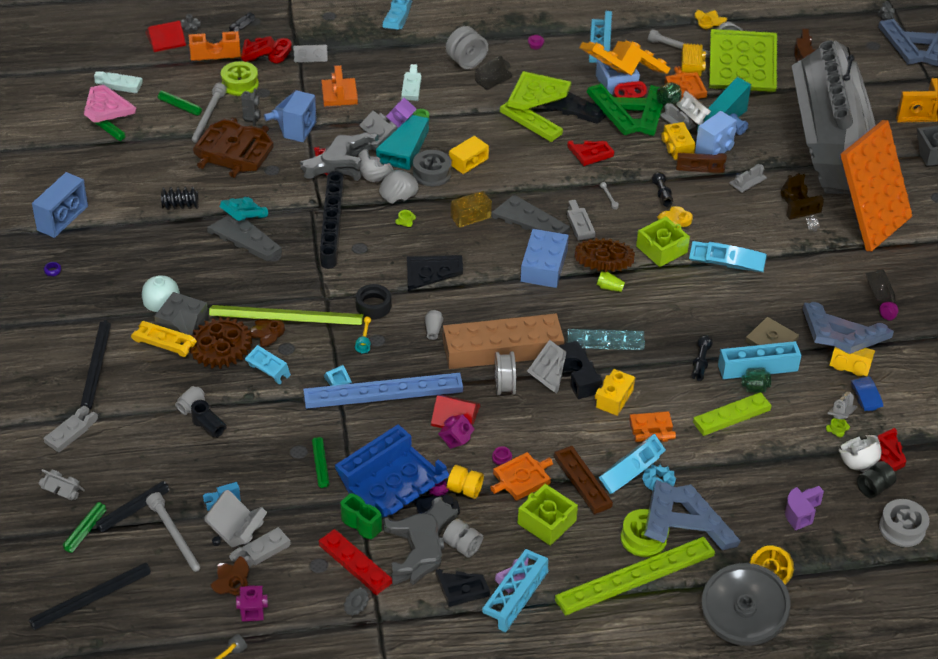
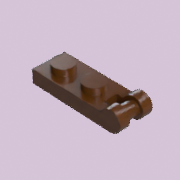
(701, 162)

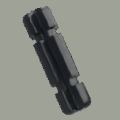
(242, 22)

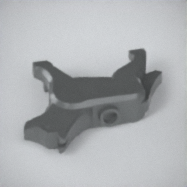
(340, 156)
(423, 538)

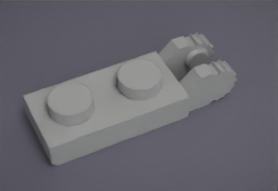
(71, 429)
(262, 548)

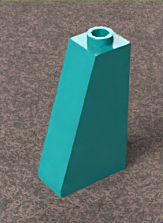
(732, 100)
(404, 143)

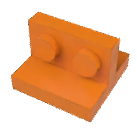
(339, 90)

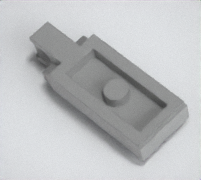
(580, 221)

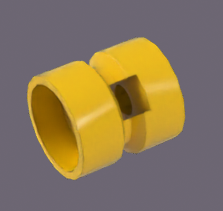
(461, 480)

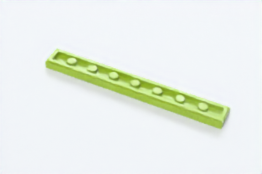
(288, 315)
(634, 575)

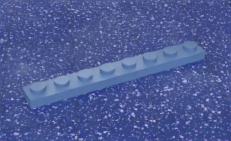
(383, 390)

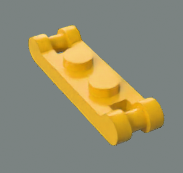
(163, 338)

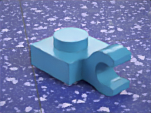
(233, 487)

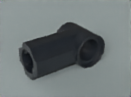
(205, 418)

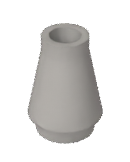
(433, 324)

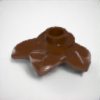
(267, 331)
(230, 576)

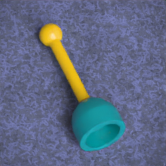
(363, 343)

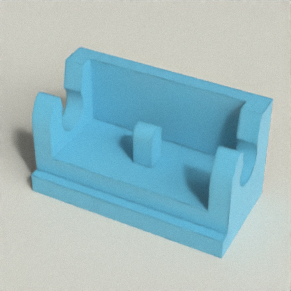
(268, 363)

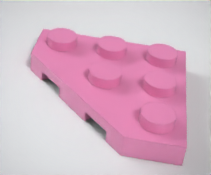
(106, 104)

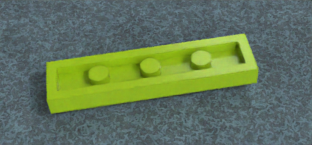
(533, 122)
(732, 414)

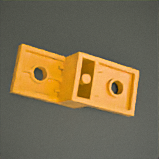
(625, 57)
(928, 105)

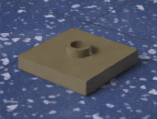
(770, 333)

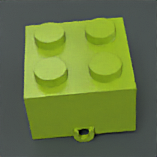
(663, 241)
(547, 514)

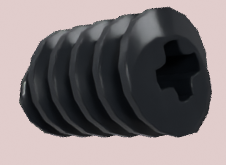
(182, 198)

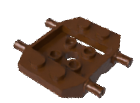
(218, 147)

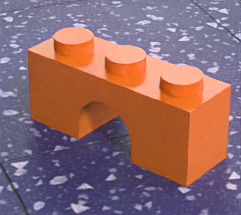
(202, 50)

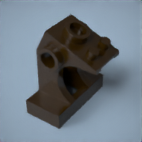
(799, 204)

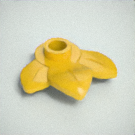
(709, 19)
(678, 216)

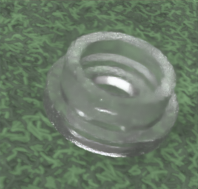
(812, 223)

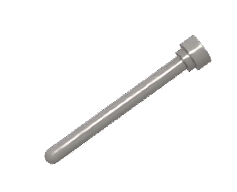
(655, 36)
(218, 92)
(156, 503)

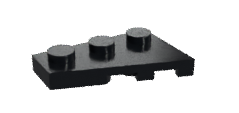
(432, 269)

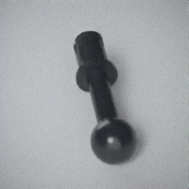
(664, 192)
(700, 363)

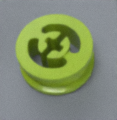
(248, 75)
(633, 528)

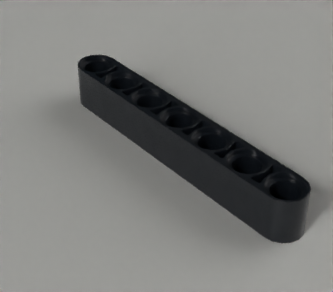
(331, 220)

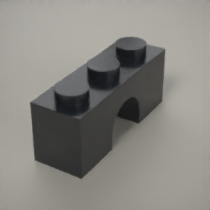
(585, 379)

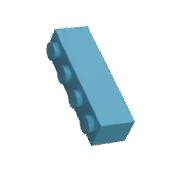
(773, 357)

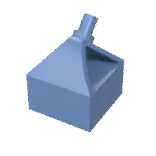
(295, 115)

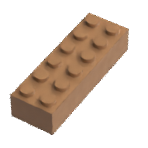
(477, 342)

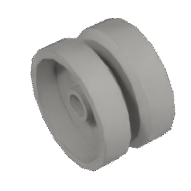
(466, 47)

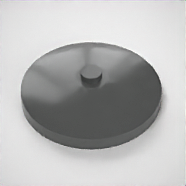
(746, 604)

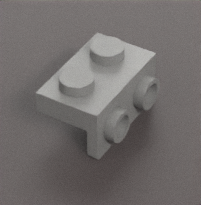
(377, 124)

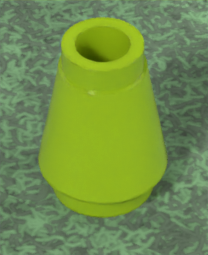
(610, 282)

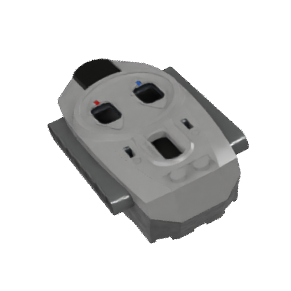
(831, 110)

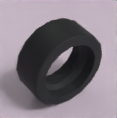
(373, 291)

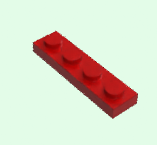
(355, 562)

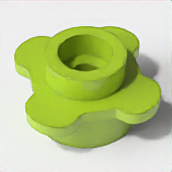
(405, 218)
(838, 427)

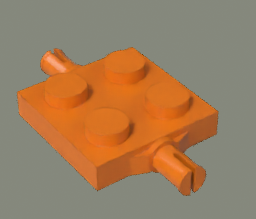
(688, 82)
(521, 476)

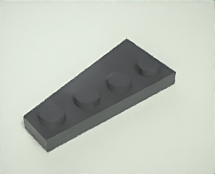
(528, 216)
(245, 236)

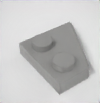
(549, 366)

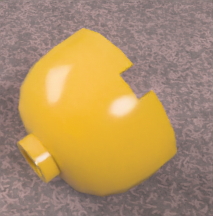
(776, 560)

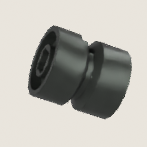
(876, 479)

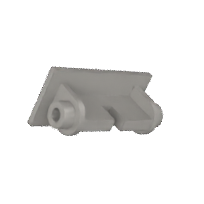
(310, 53)
(673, 115)
(749, 178)
(843, 407)
(68, 487)

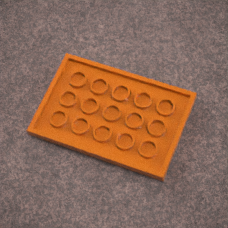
(876, 185)

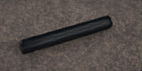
(130, 507)

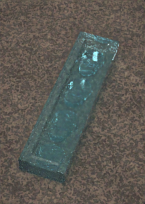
(607, 339)

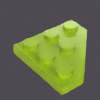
(537, 90)

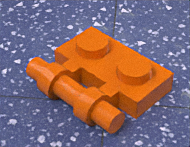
(652, 423)

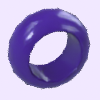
(52, 265)

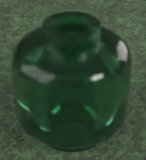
(669, 93)
(756, 380)

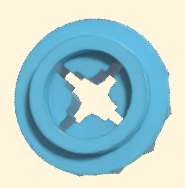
(650, 478)

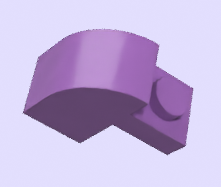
(401, 112)
(801, 505)

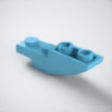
(398, 14)
(728, 255)
(632, 464)

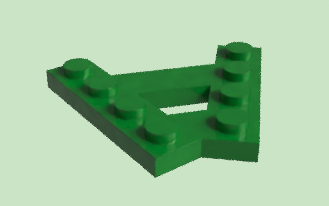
(615, 109)

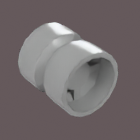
(464, 538)

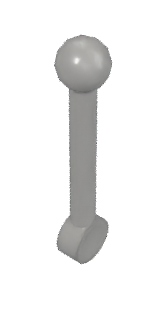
(603, 185)

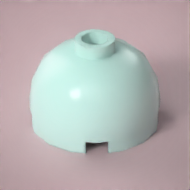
(157, 291)

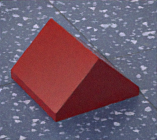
(166, 36)
(449, 406)

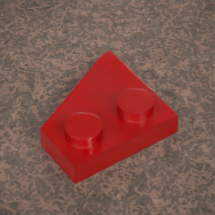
(260, 47)
(591, 151)
(891, 450)

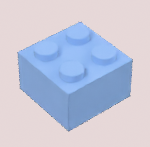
(716, 134)

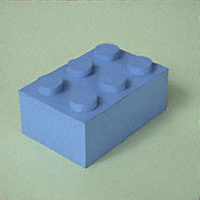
(60, 204)
(544, 258)

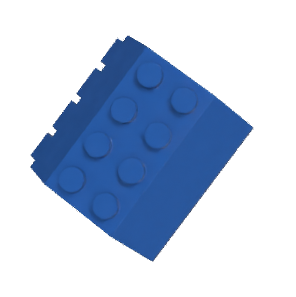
(389, 472)

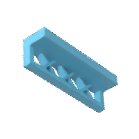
(604, 31)
(522, 594)

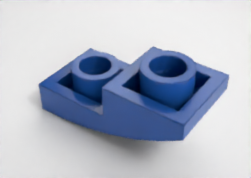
(867, 393)

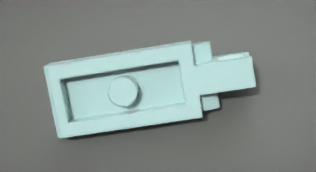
(118, 81)
(411, 84)

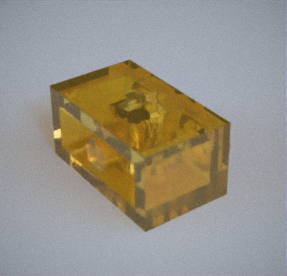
(471, 209)

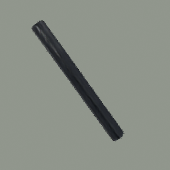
(95, 364)
(89, 596)

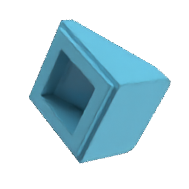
(337, 376)

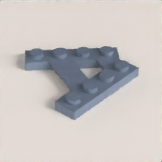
(905, 42)
(832, 330)
(701, 515)

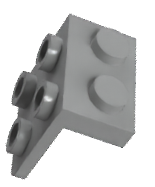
(234, 520)

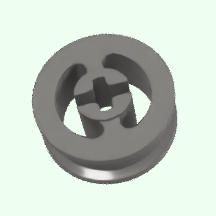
(505, 373)
(906, 514)

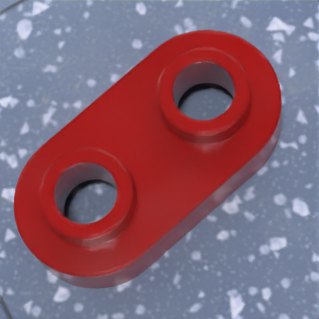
(280, 51)
(629, 89)

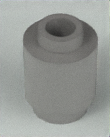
(187, 398)

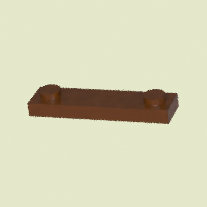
(583, 480)

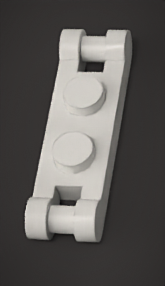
(693, 108)

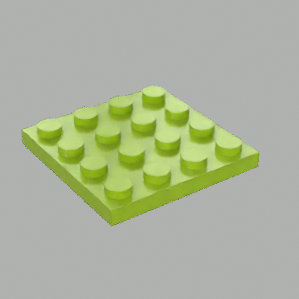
(745, 56)

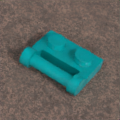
(243, 208)

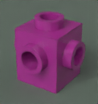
(456, 431)
(252, 603)

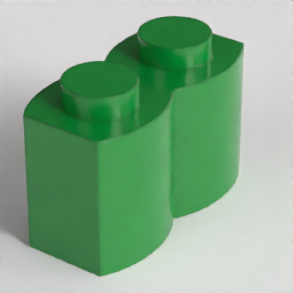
(361, 516)

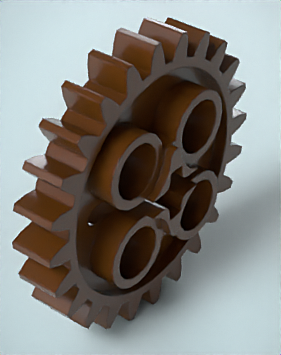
(604, 254)
(221, 342)

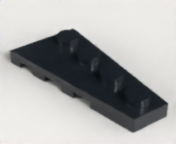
(577, 106)

